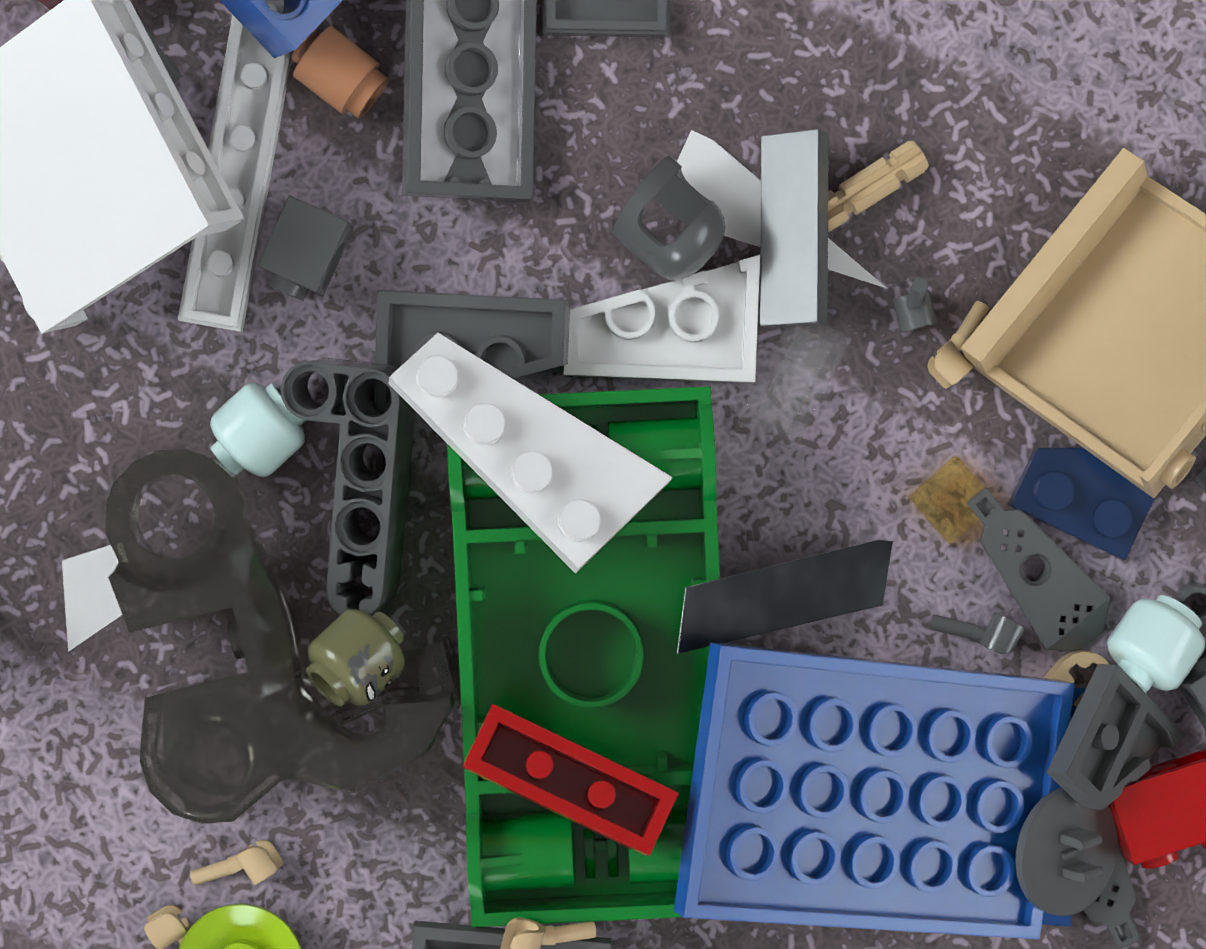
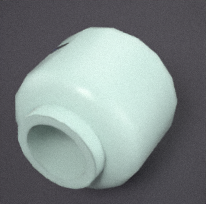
(256, 431)
(1157, 643)

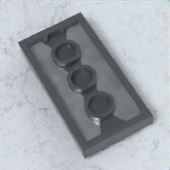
(469, 99)

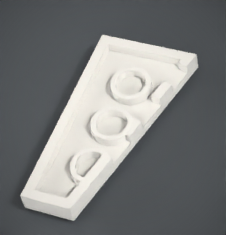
(537, 457)

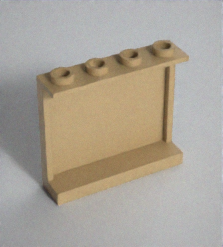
(1111, 328)

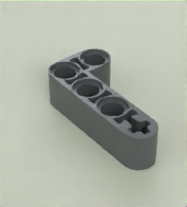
(354, 483)

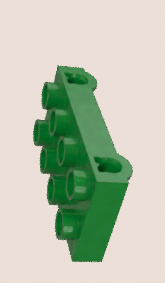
(587, 662)

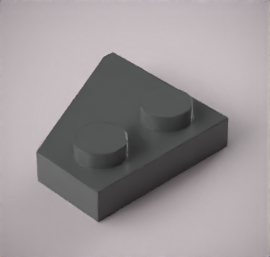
(1110, 739)

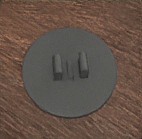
(1065, 854)

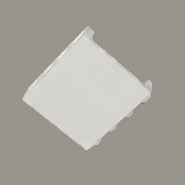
(96, 160)

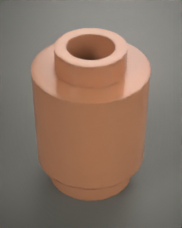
(339, 72)

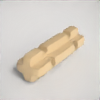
(875, 183)

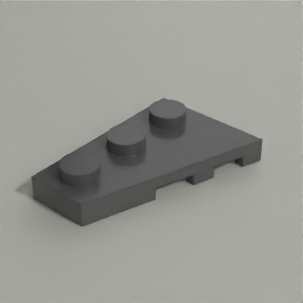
(506, 332)

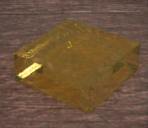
(945, 497)

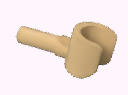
(949, 363)
(257, 861)
(165, 927)
(529, 934)

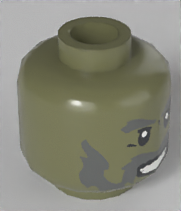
(356, 657)

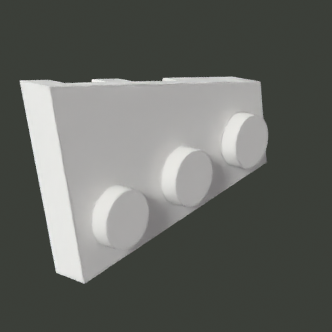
(673, 330)

